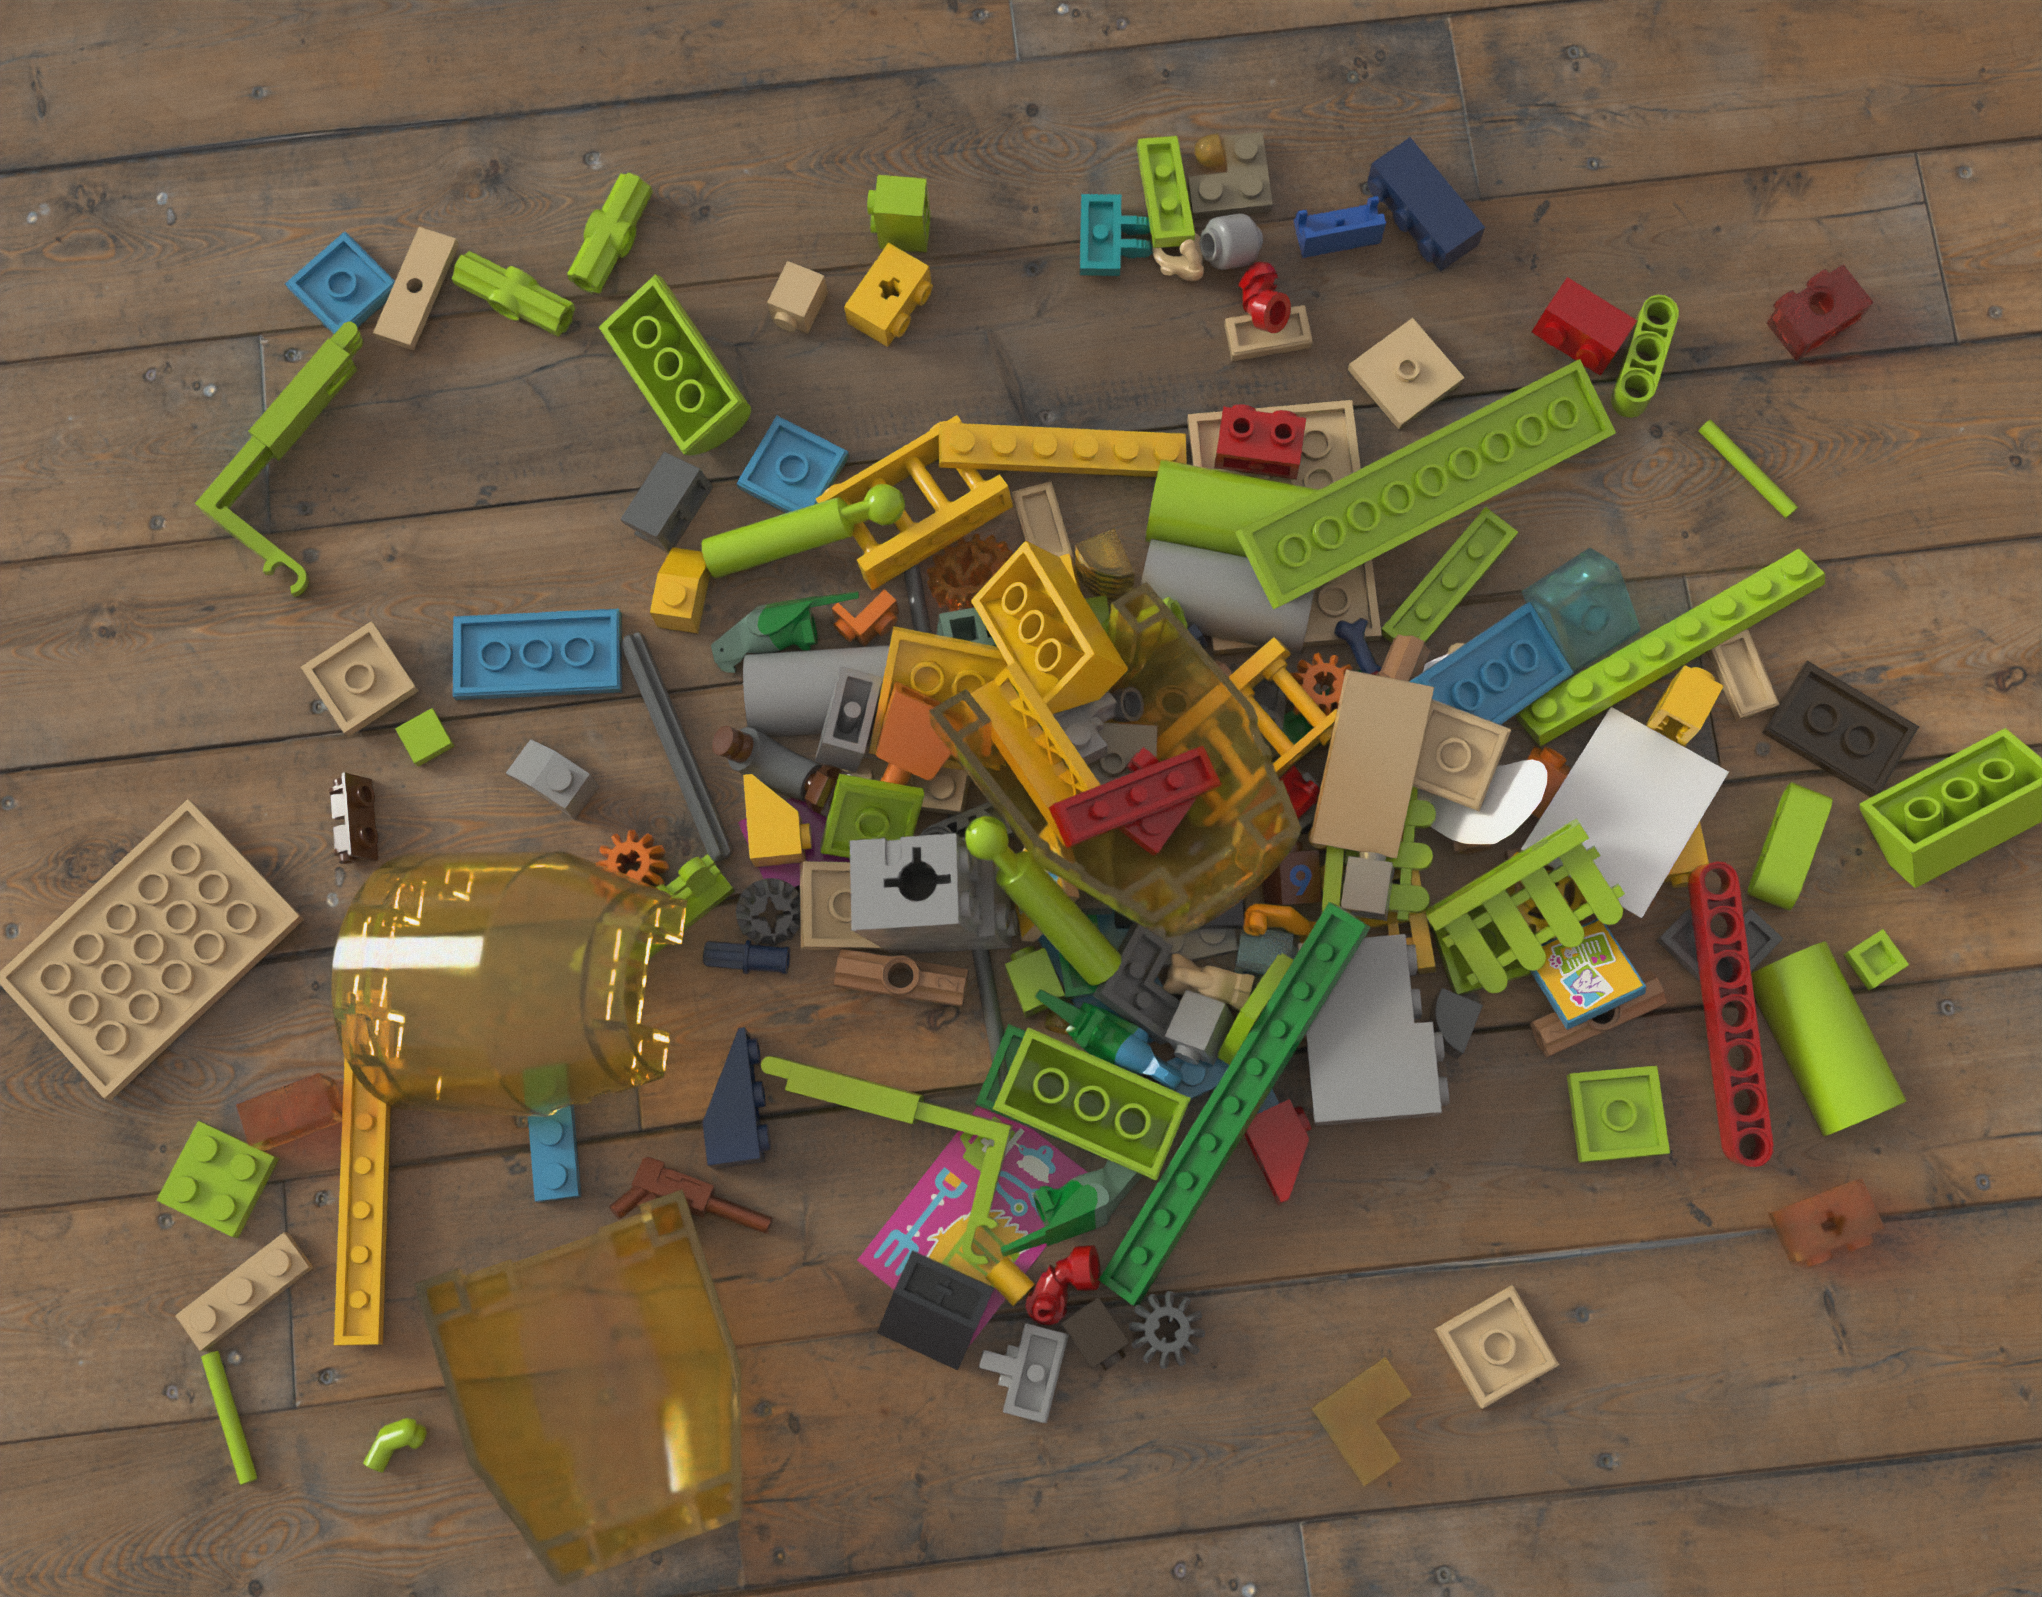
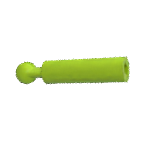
(798, 531)
(1044, 902)

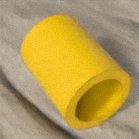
(1010, 1280)

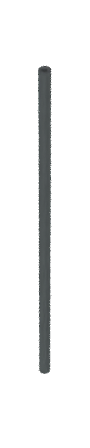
(981, 958)

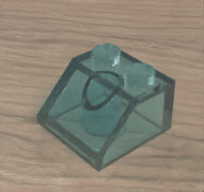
(1584, 607)

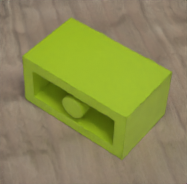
(900, 212)

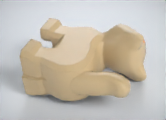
(1208, 981)

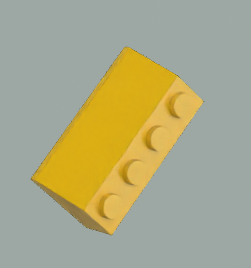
(1048, 629)

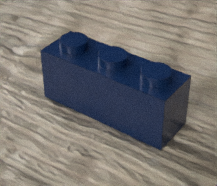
(1424, 204)

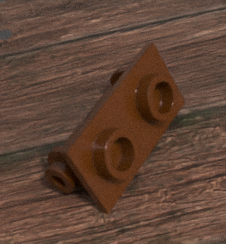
(354, 800)

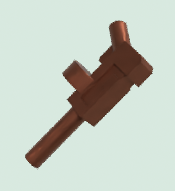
(655, 1181)

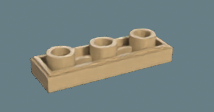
(422, 268)

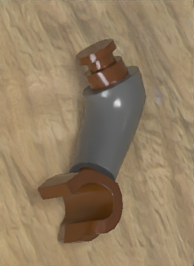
(778, 767)

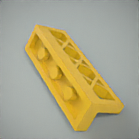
(1027, 749)

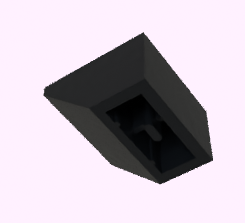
(935, 1310)

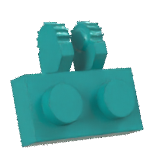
(1101, 235)

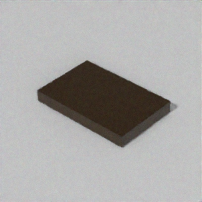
(1840, 729)

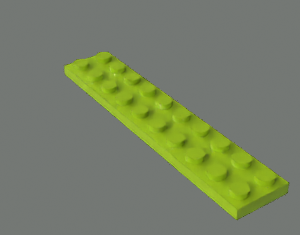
(1424, 484)

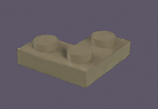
(1241, 188)

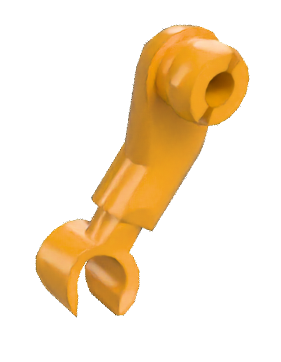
(1262, 915)

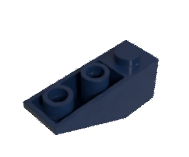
(733, 1118)

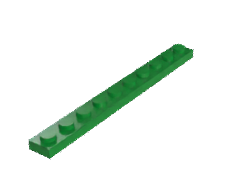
(1234, 1103)

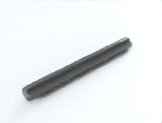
(677, 747)

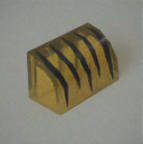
(1104, 566)

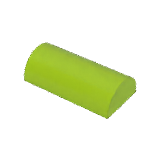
(676, 369)
(1209, 505)
(1825, 1039)
(1091, 1103)

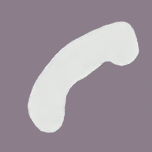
(1508, 802)

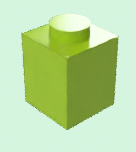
(1029, 973)

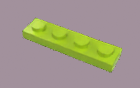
(1451, 578)

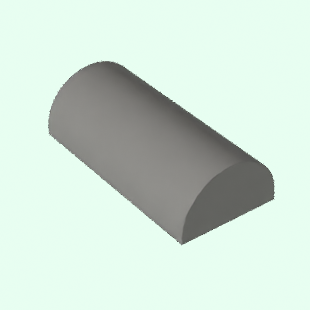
(1224, 596)
(794, 689)

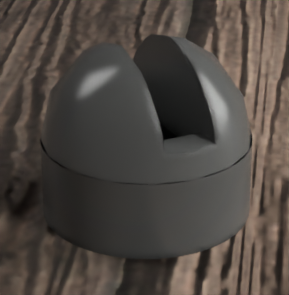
(1129, 704)

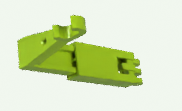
(274, 436)
(908, 1108)

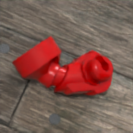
(1267, 307)
(1049, 1298)

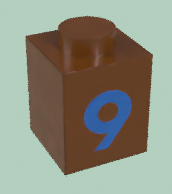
(1295, 878)

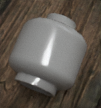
(1231, 241)

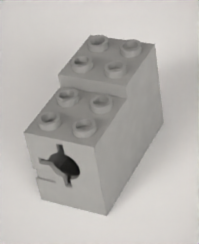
(927, 896)
(1364, 1043)

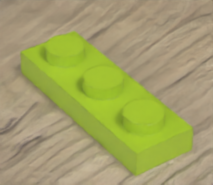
(1165, 191)

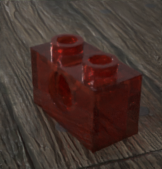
(1803, 329)

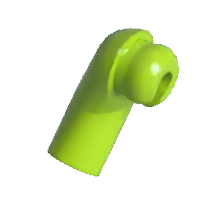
(393, 1437)

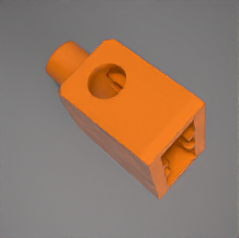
(908, 738)

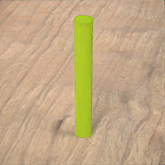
(1748, 469)
(229, 1418)

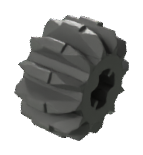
(1152, 1324)

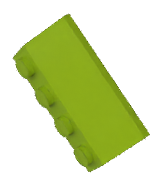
(1957, 807)

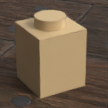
(797, 298)

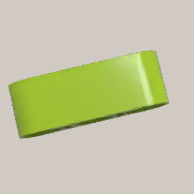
(1646, 338)
(1789, 846)

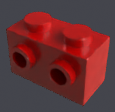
(1583, 326)
(1260, 441)

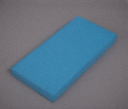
(537, 654)
(1500, 668)

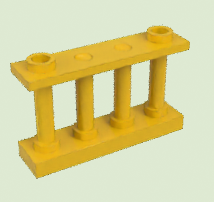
(931, 534)
(1270, 664)

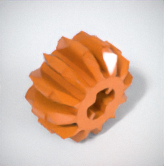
(1321, 674)
(636, 851)

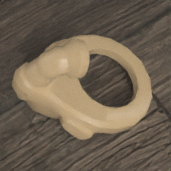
(1187, 266)

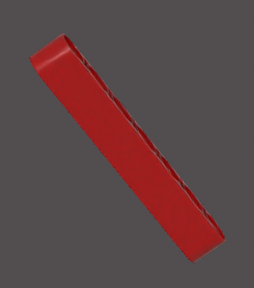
(1745, 1030)

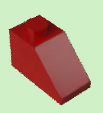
(1278, 1145)

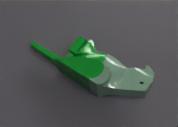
(772, 629)
(1077, 1206)

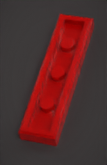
(1134, 796)

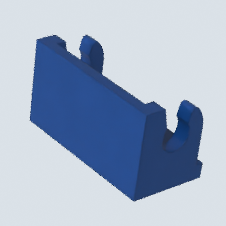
(1339, 229)

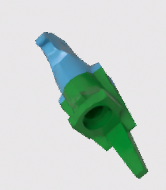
(1112, 1039)

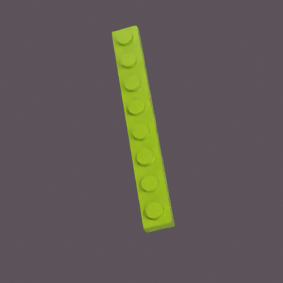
(1670, 646)

